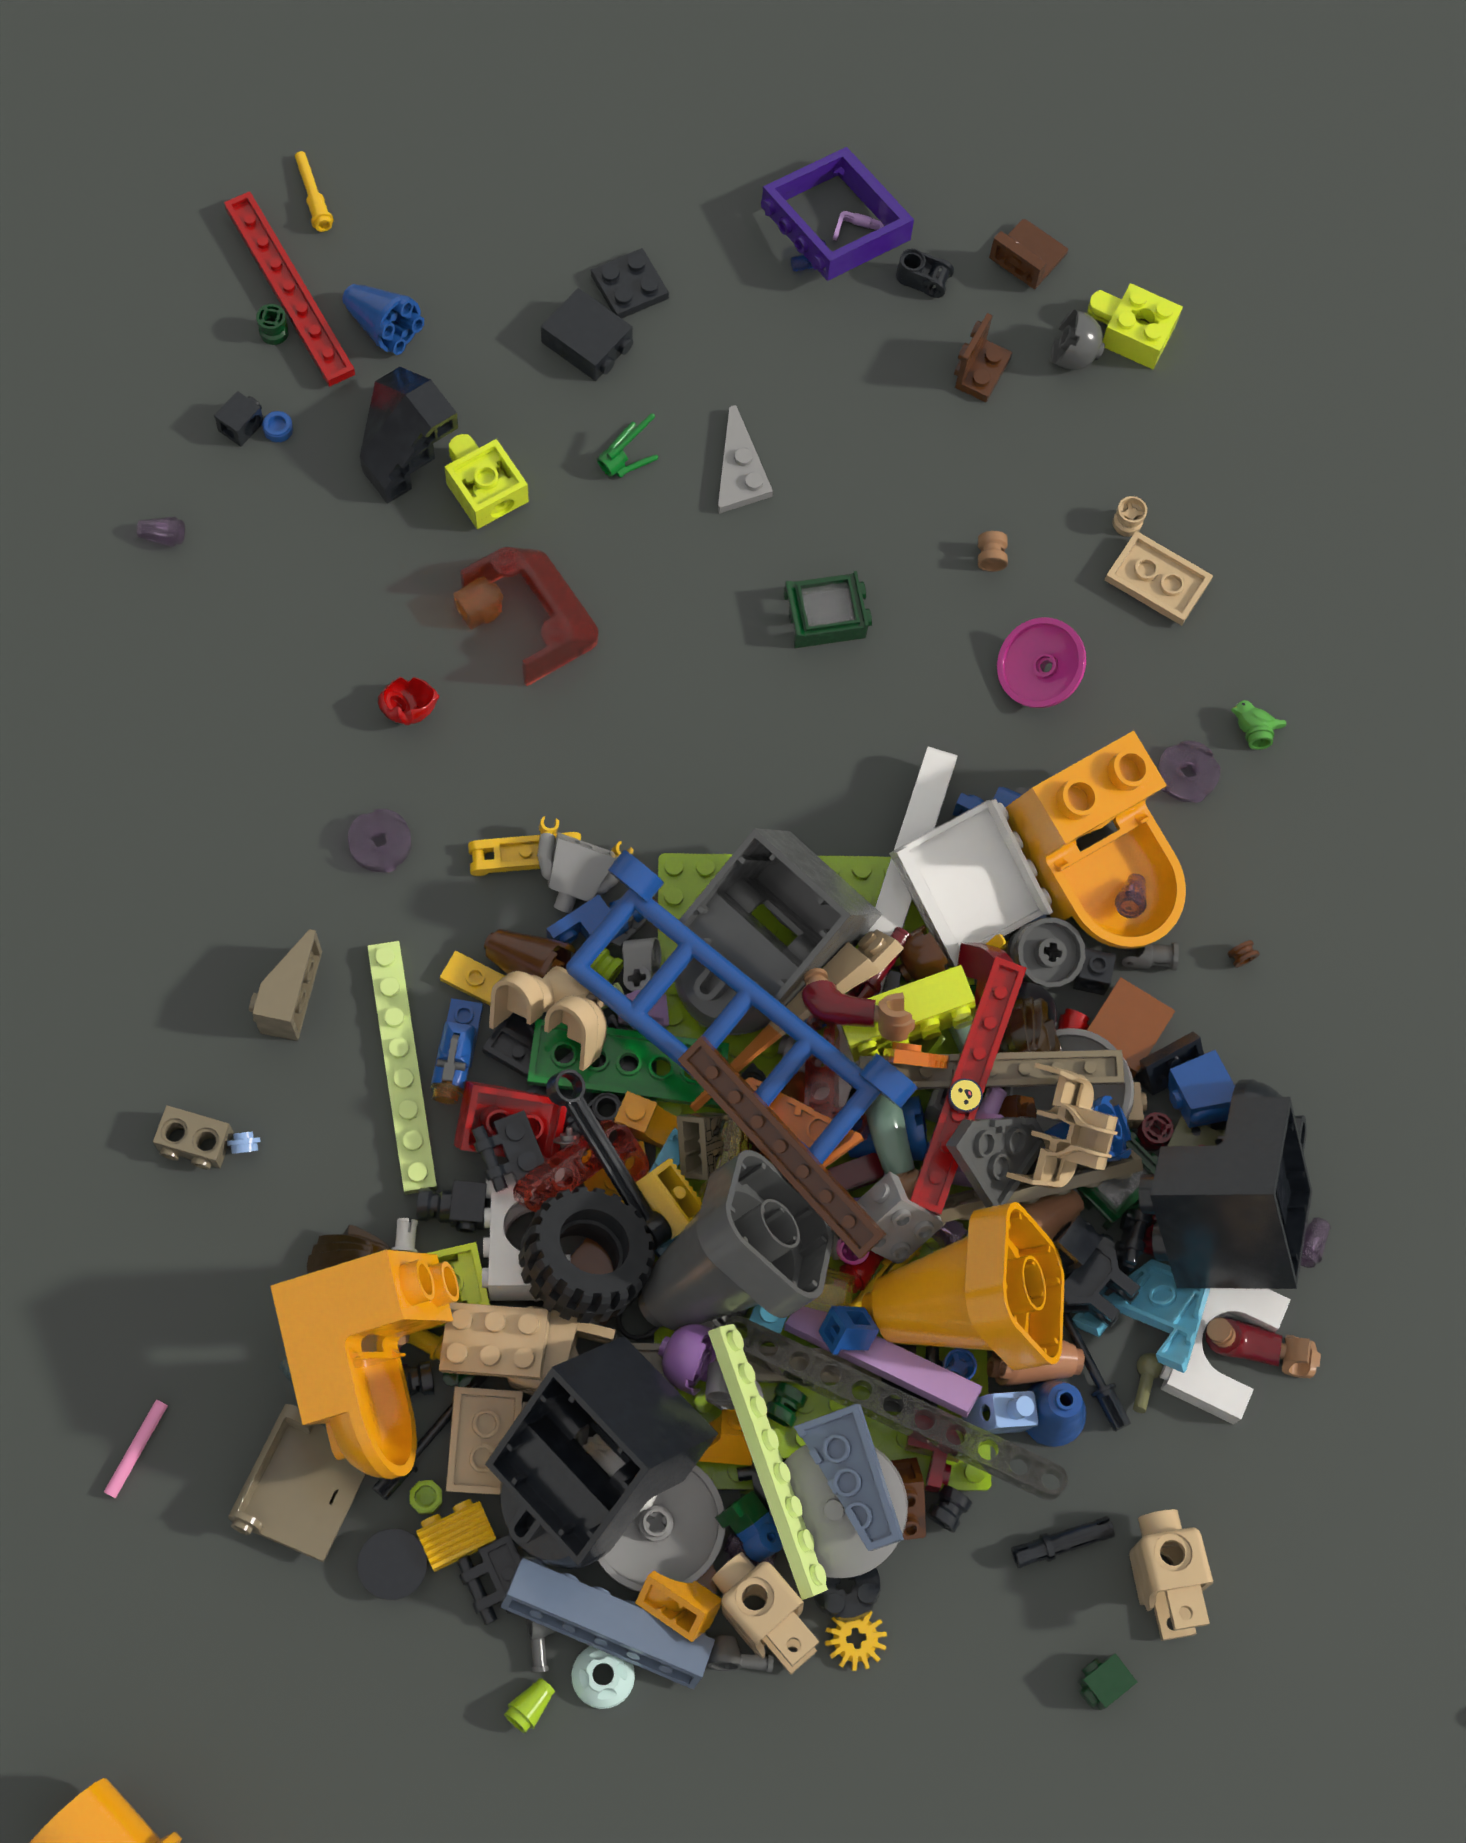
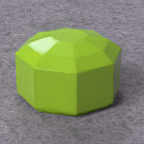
(426, 1497)

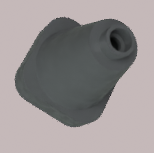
(741, 1250)

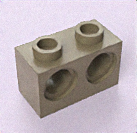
(196, 1129)

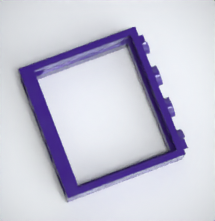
(842, 163)

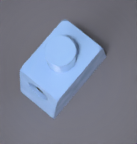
(1008, 1412)

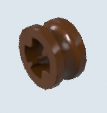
(1243, 953)

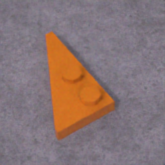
(807, 1122)

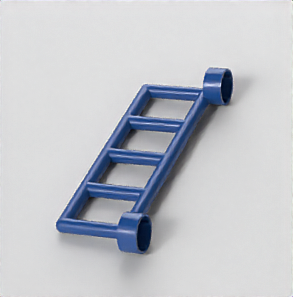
(642, 884)

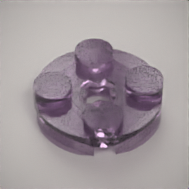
(1204, 766)
(371, 825)

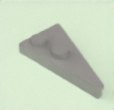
(742, 472)

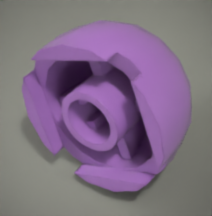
(687, 1357)

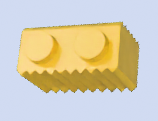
(670, 1195)
(455, 1535)

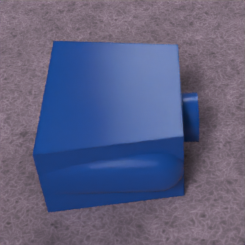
(1201, 1090)

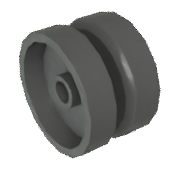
(1063, 949)

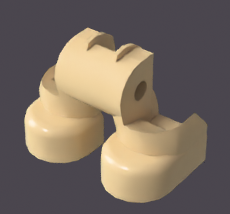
(563, 1001)
(1087, 1137)

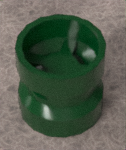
(272, 324)
(785, 1404)

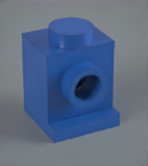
(848, 1329)

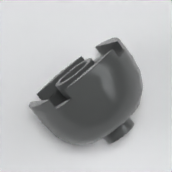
(1079, 341)

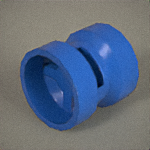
(961, 1362)

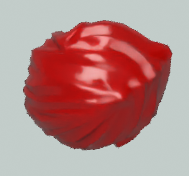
(407, 700)

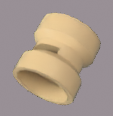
(1135, 512)

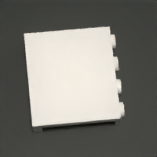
(971, 879)

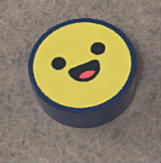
(965, 1096)

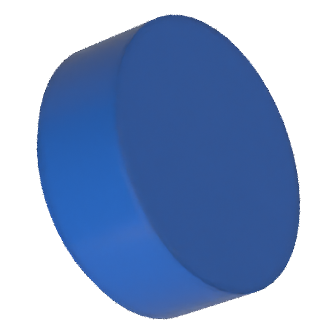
(277, 426)

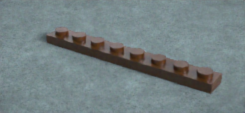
(782, 1147)

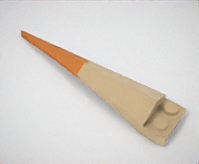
(845, 970)

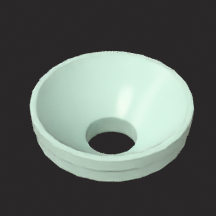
(601, 1695)

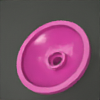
(1028, 652)

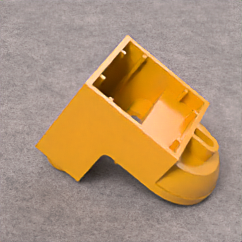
(1085, 883)
(345, 1353)

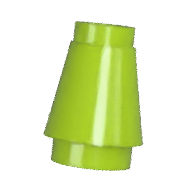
(529, 1705)

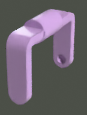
(856, 219)

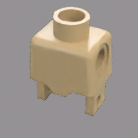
(562, 1345)
(1173, 1588)
(776, 1623)

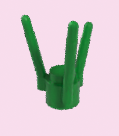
(613, 458)

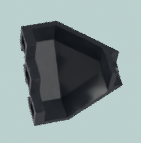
(400, 430)

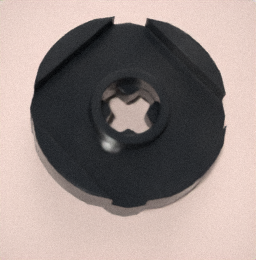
(852, 1605)

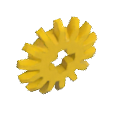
(847, 1650)

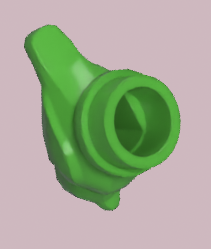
(1256, 724)

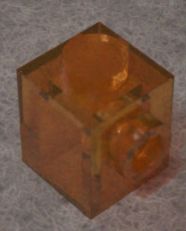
(479, 602)

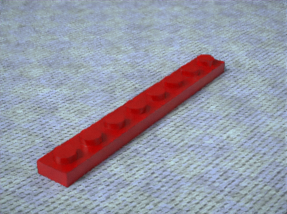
(289, 289)
(974, 1064)

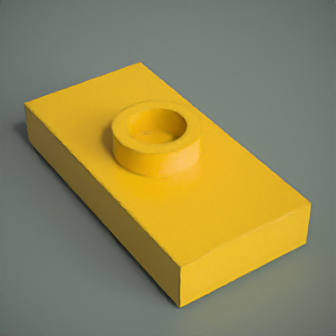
(470, 977)

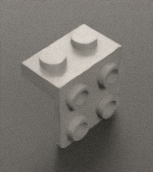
(902, 1220)

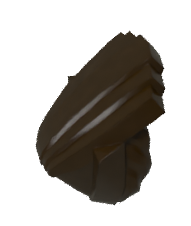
(1030, 1028)
(343, 1248)

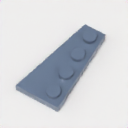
(850, 1464)

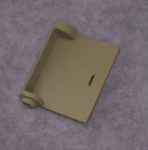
(293, 1488)

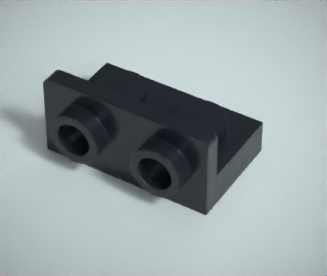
(1158, 1064)

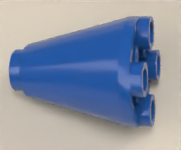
(384, 315)

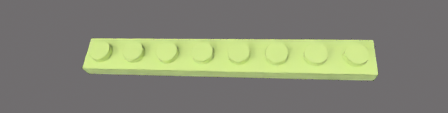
(402, 1067)
(771, 1470)

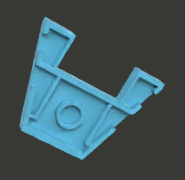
(1160, 1306)

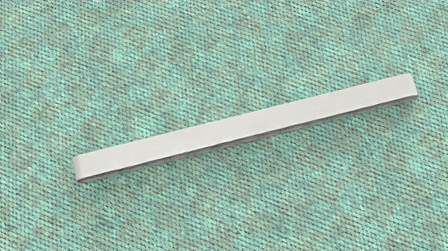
(894, 896)

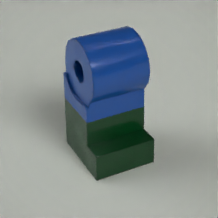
(752, 1526)

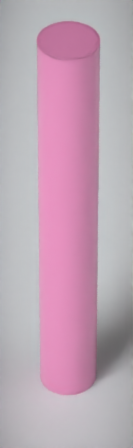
(135, 1449)

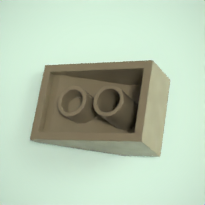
(286, 990)

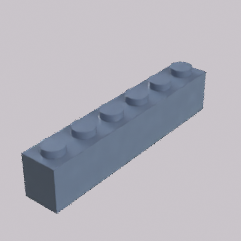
(605, 1622)

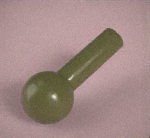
(1149, 1369)

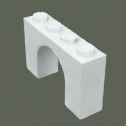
(504, 1272)
(1202, 1383)

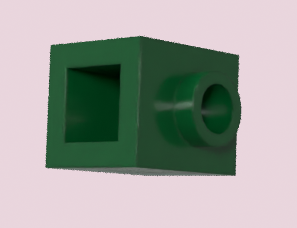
(1105, 1681)

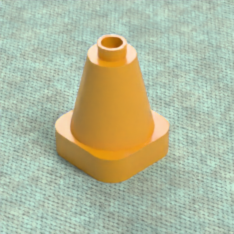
(981, 1293)

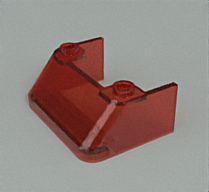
(570, 628)

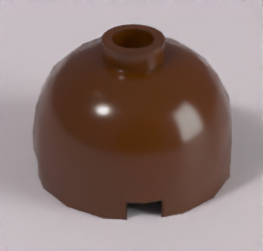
(921, 956)

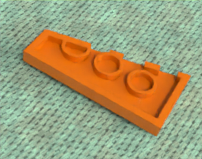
(911, 1055)

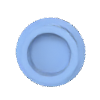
(243, 1142)

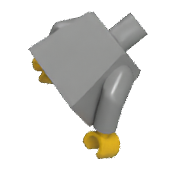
(574, 866)

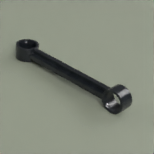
(606, 1153)

